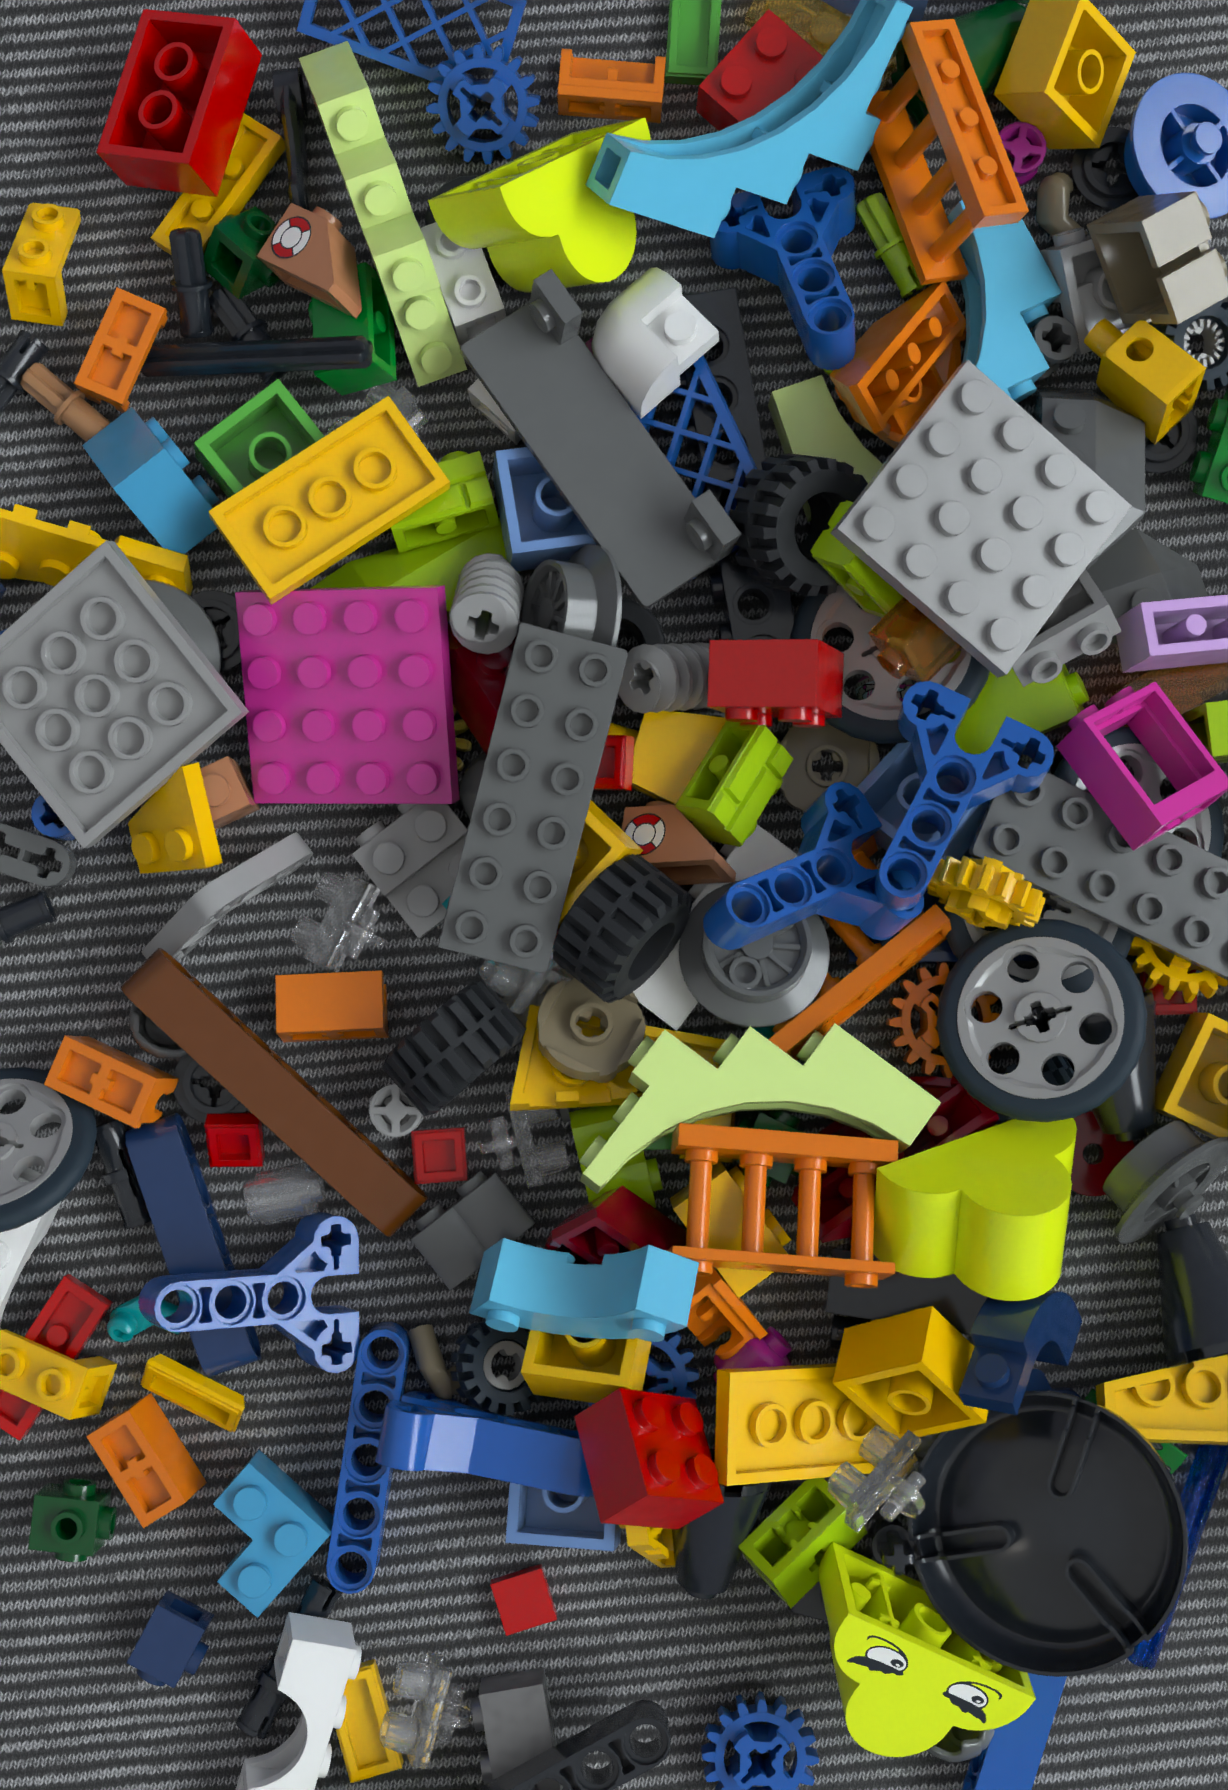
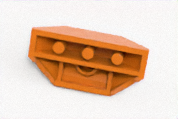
(903, 363)

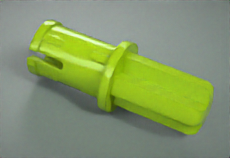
(888, 240)

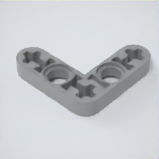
(227, 892)

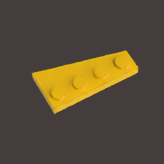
(50, 552)
(544, 1087)
(1174, 1403)

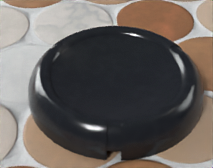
(1050, 1535)

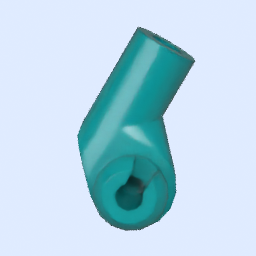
(128, 1321)

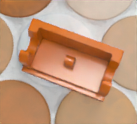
(610, 88)
(120, 349)
(331, 1006)
(109, 1080)
(719, 1310)
(147, 1460)

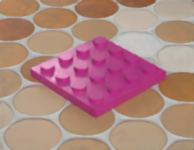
(349, 695)

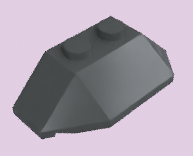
(1104, 440)
(1142, 571)

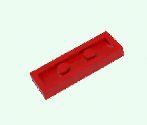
(64, 1327)

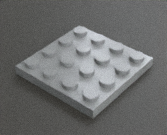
(981, 519)
(106, 695)

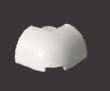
(650, 339)

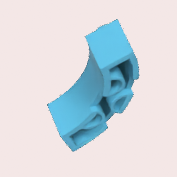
(624, 1298)

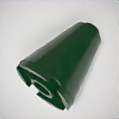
(988, 41)

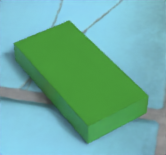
(692, 40)

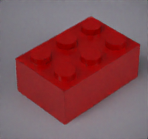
(179, 102)

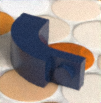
(1008, 1343)

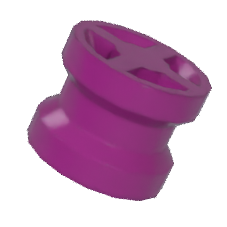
(1026, 144)

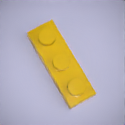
(250, 161)

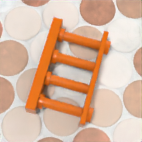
(970, 144)
(875, 971)
(810, 1157)

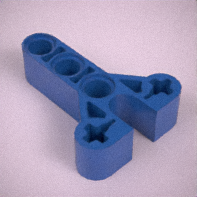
(798, 258)
(939, 755)
(817, 881)
(298, 1269)
(458, 1438)

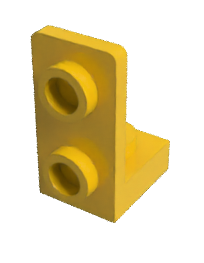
(36, 262)
(52, 1379)

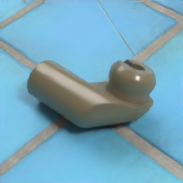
(1053, 204)
(431, 1362)

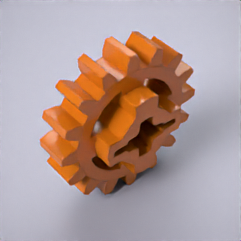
(923, 1001)

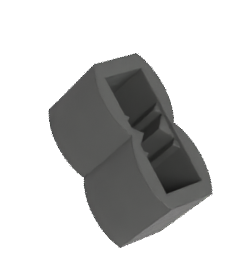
(458, 1236)

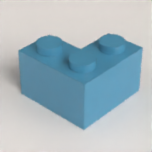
(149, 478)
(283, 1529)

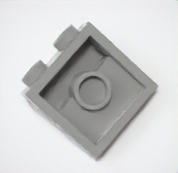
(1083, 284)
(1077, 626)
(415, 861)

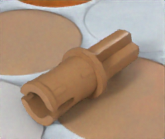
(63, 402)

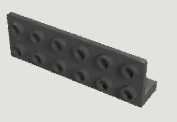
(597, 446)
(533, 798)
(1073, 851)

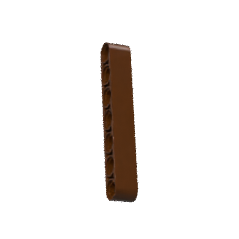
(273, 1091)

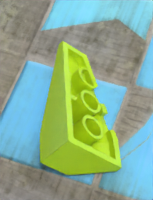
(422, 566)

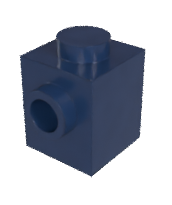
(171, 1641)

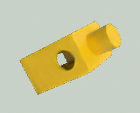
(1146, 374)
(669, 751)

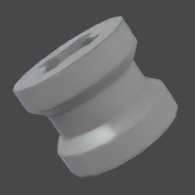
(388, 1110)

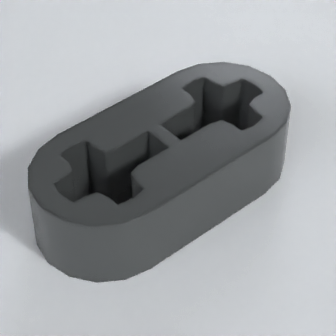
(33, 843)

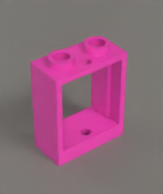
(1171, 746)

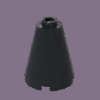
(1134, 1104)
(1192, 1291)
(708, 1546)

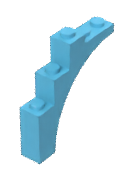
(822, 115)
(1003, 299)

